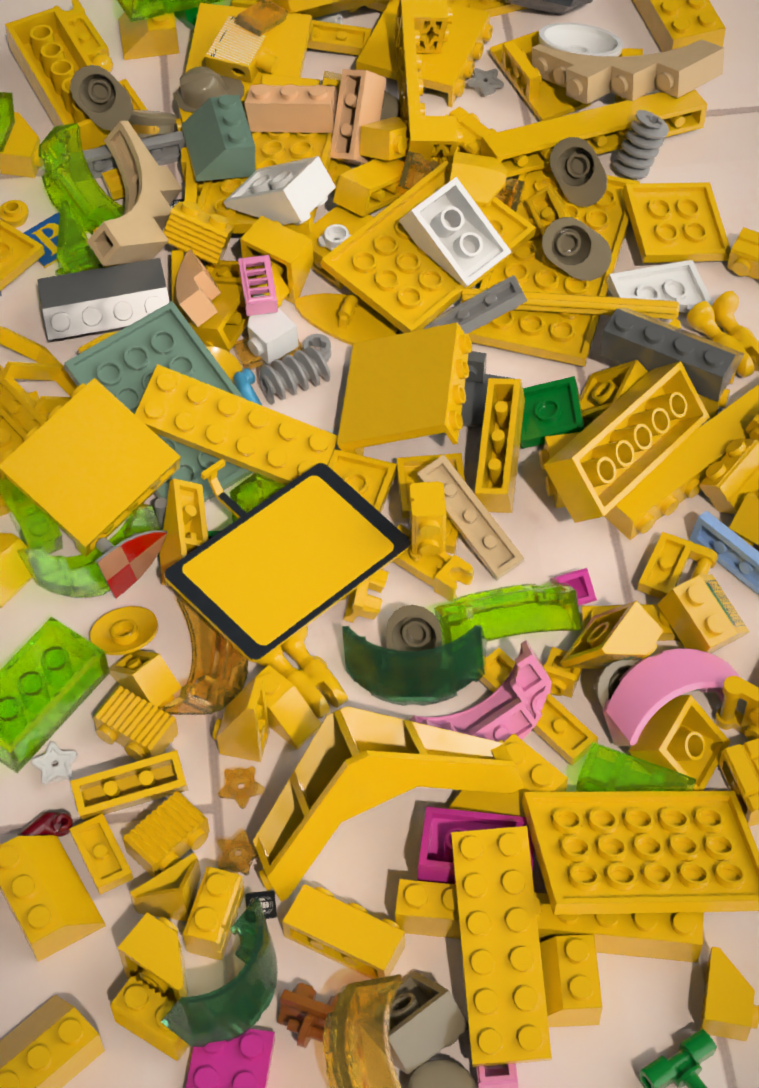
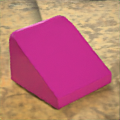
(580, 582)

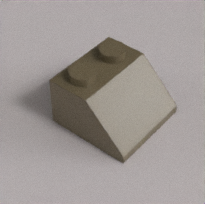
(422, 1022)

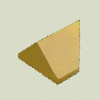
(170, 892)

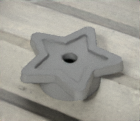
(485, 82)

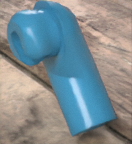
(243, 382)

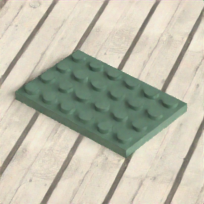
(127, 364)

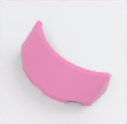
(657, 681)
(510, 709)

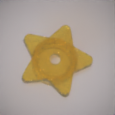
(238, 777)
(230, 860)

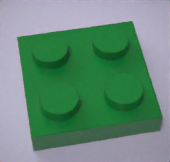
(551, 411)

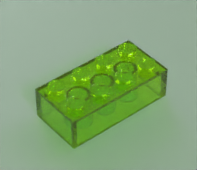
(44, 688)

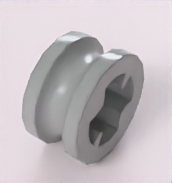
(321, 341)

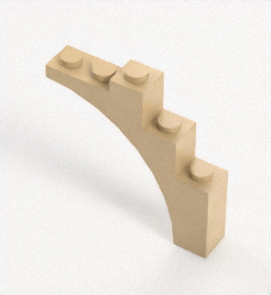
(630, 76)
(147, 200)

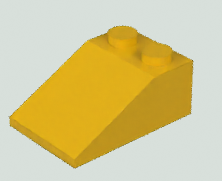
(536, 776)

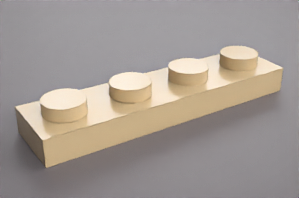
(473, 519)

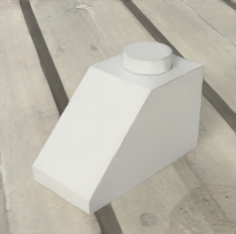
(271, 335)

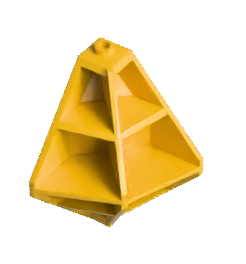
(359, 764)

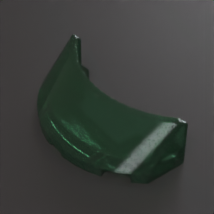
(415, 676)
(238, 1004)

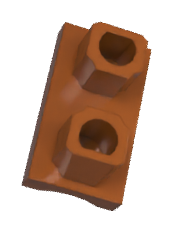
(304, 1014)

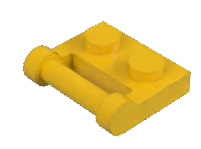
(669, 563)
(727, 715)

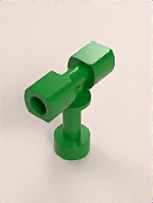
(681, 1067)

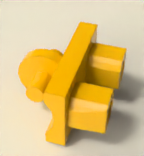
(363, 604)

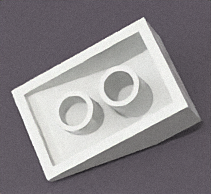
(284, 191)
(455, 233)

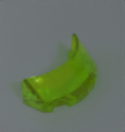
(71, 179)
(78, 574)
(511, 611)

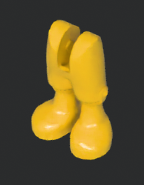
(740, 338)
(311, 679)

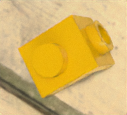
(563, 679)

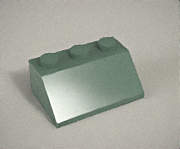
(220, 140)

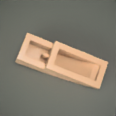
(196, 289)

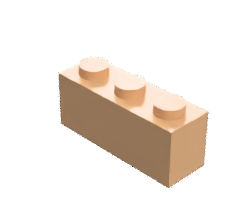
(357, 105)
(291, 108)

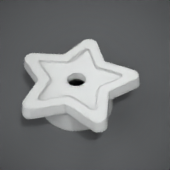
(55, 773)

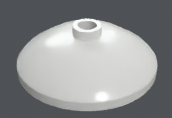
(580, 39)

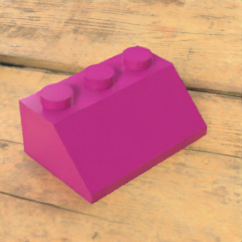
(436, 850)

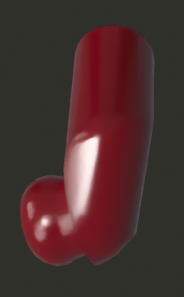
(49, 824)

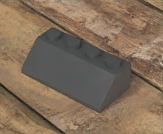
(101, 298)
(657, 344)

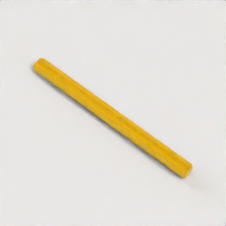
(589, 304)

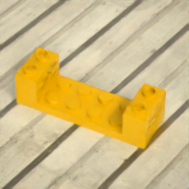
(423, 28)

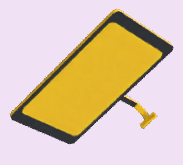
(285, 559)

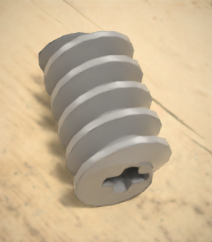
(642, 145)
(293, 371)

